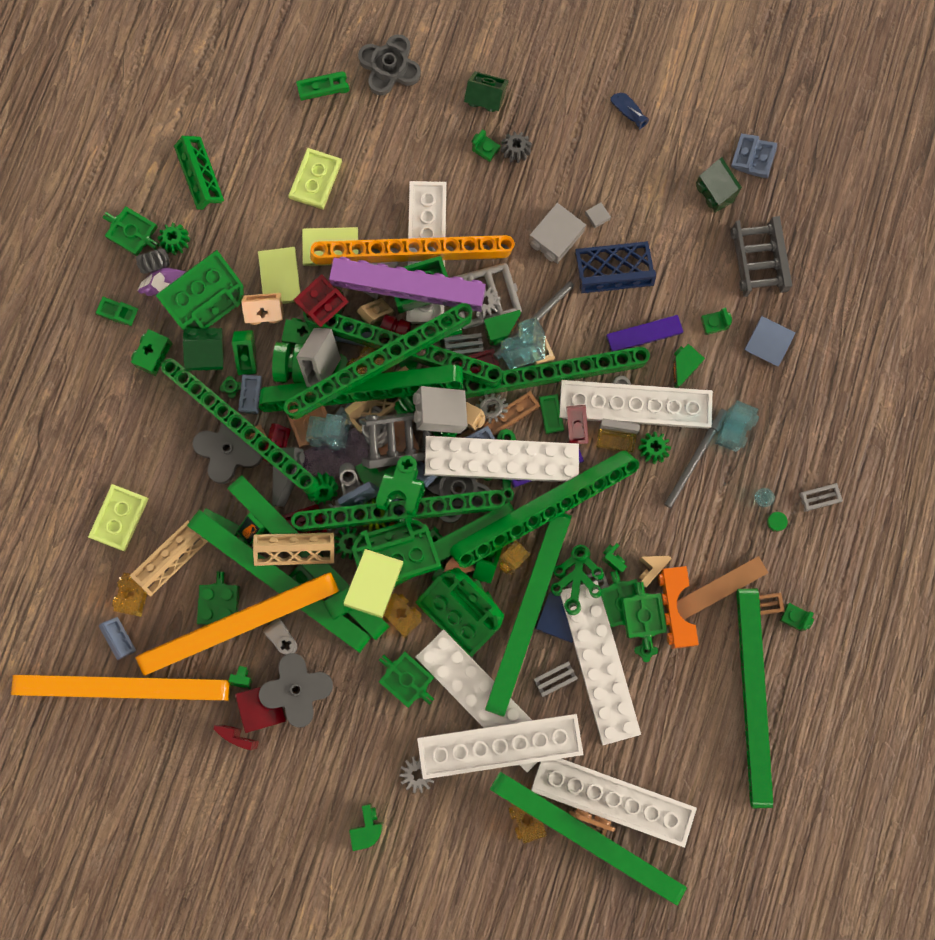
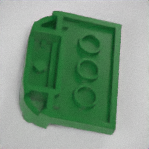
(203, 293)
(403, 541)
(461, 610)

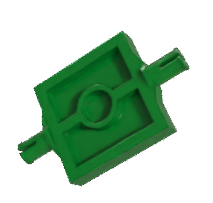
(131, 231)
(612, 598)
(217, 600)
(644, 615)
(406, 679)

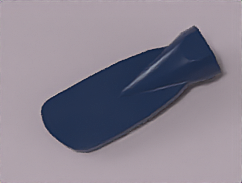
(629, 109)

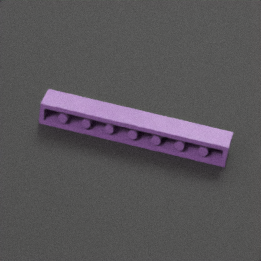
(406, 284)

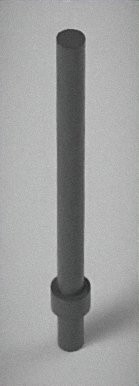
(547, 307)
(716, 426)

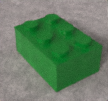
(430, 266)

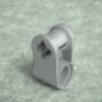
(348, 483)
(278, 635)

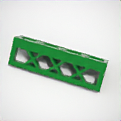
(193, 171)

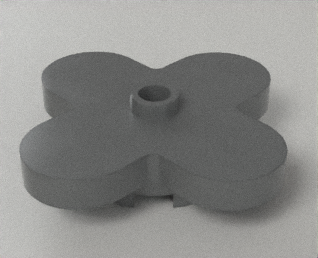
(389, 64)
(222, 462)
(446, 486)
(297, 706)

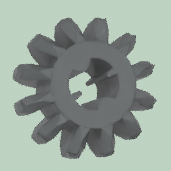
(516, 153)
(152, 261)

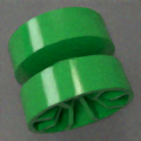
(286, 363)

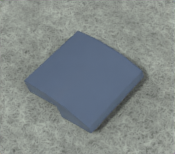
(754, 156)
(769, 341)

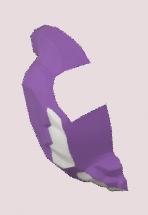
(159, 280)

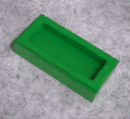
(550, 414)

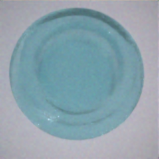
(764, 497)

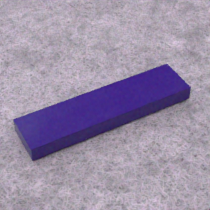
(644, 333)

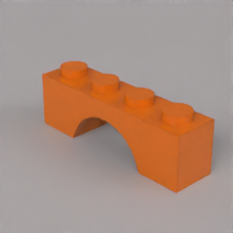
(681, 632)

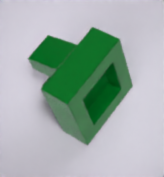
(241, 678)

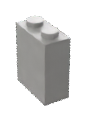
(556, 233)
(318, 356)
(440, 409)

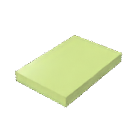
(315, 178)
(313, 235)
(280, 273)
(118, 517)
(373, 583)

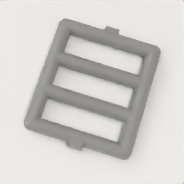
(487, 273)

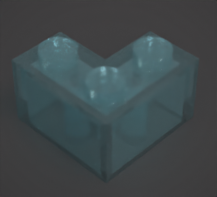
(526, 347)
(736, 424)
(328, 431)

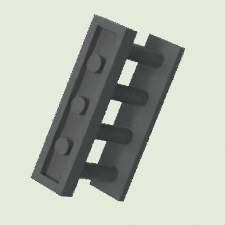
(776, 245)
(391, 458)

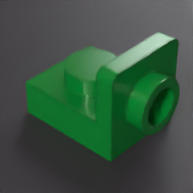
(484, 146)
(716, 321)
(615, 562)
(797, 617)

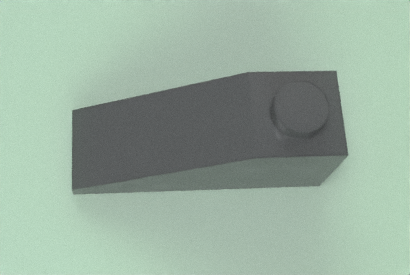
(281, 484)

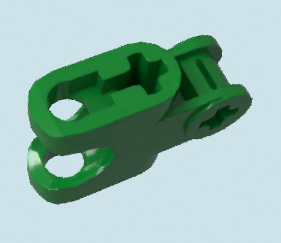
(401, 485)

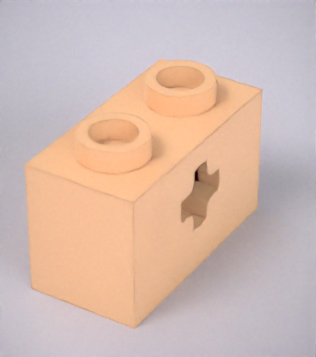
(270, 302)

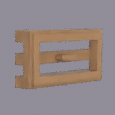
(779, 602)

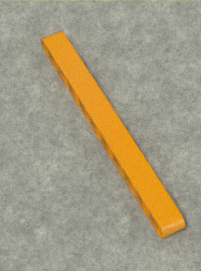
(419, 244)
(237, 623)
(120, 687)

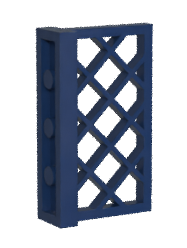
(619, 280)

